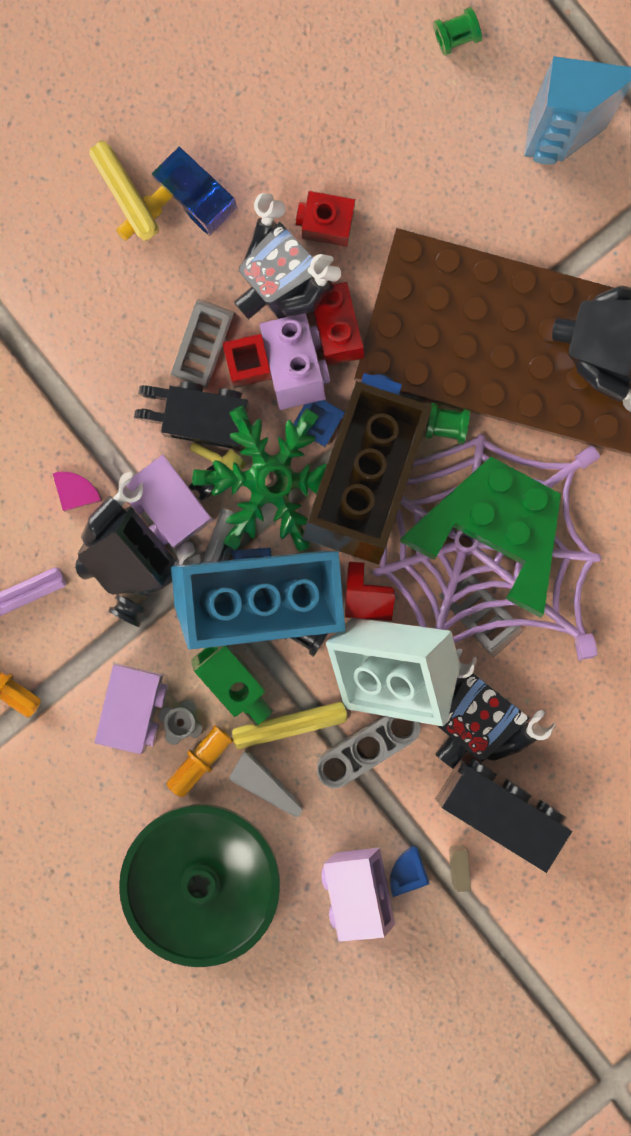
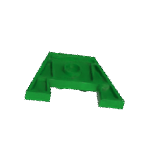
(504, 513)

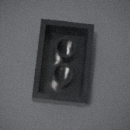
(504, 813)

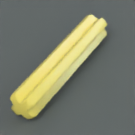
(124, 190)
(289, 725)

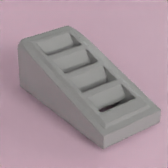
(214, 311)
(504, 638)
(260, 781)

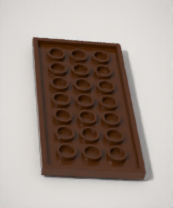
(480, 340)

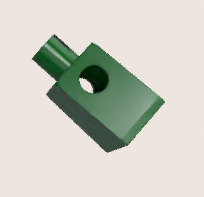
(219, 670)

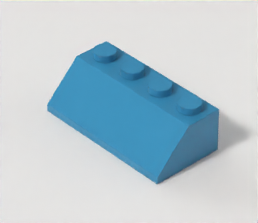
(573, 107)
(258, 598)

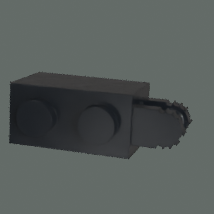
(194, 413)

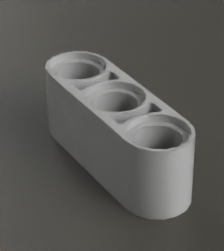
(357, 764)

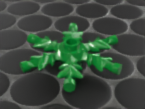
(254, 479)

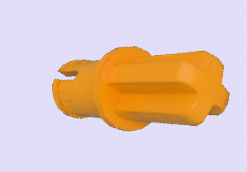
(18, 696)
(199, 761)

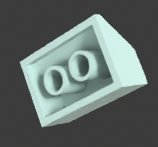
(395, 669)

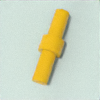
(153, 203)

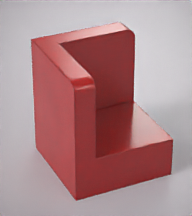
(367, 600)

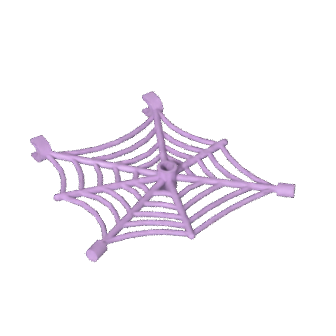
(584, 643)

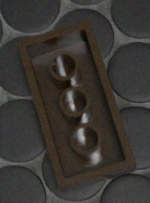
(367, 473)

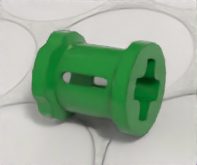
(457, 31)
(447, 424)

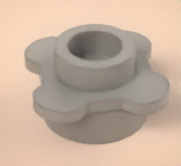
(175, 732)

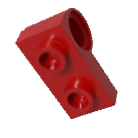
(338, 327)

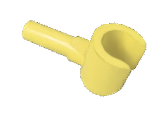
(227, 459)

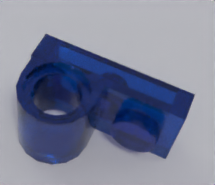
(195, 190)

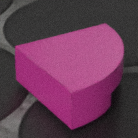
(75, 491)

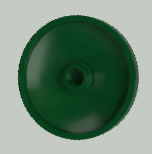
(199, 885)

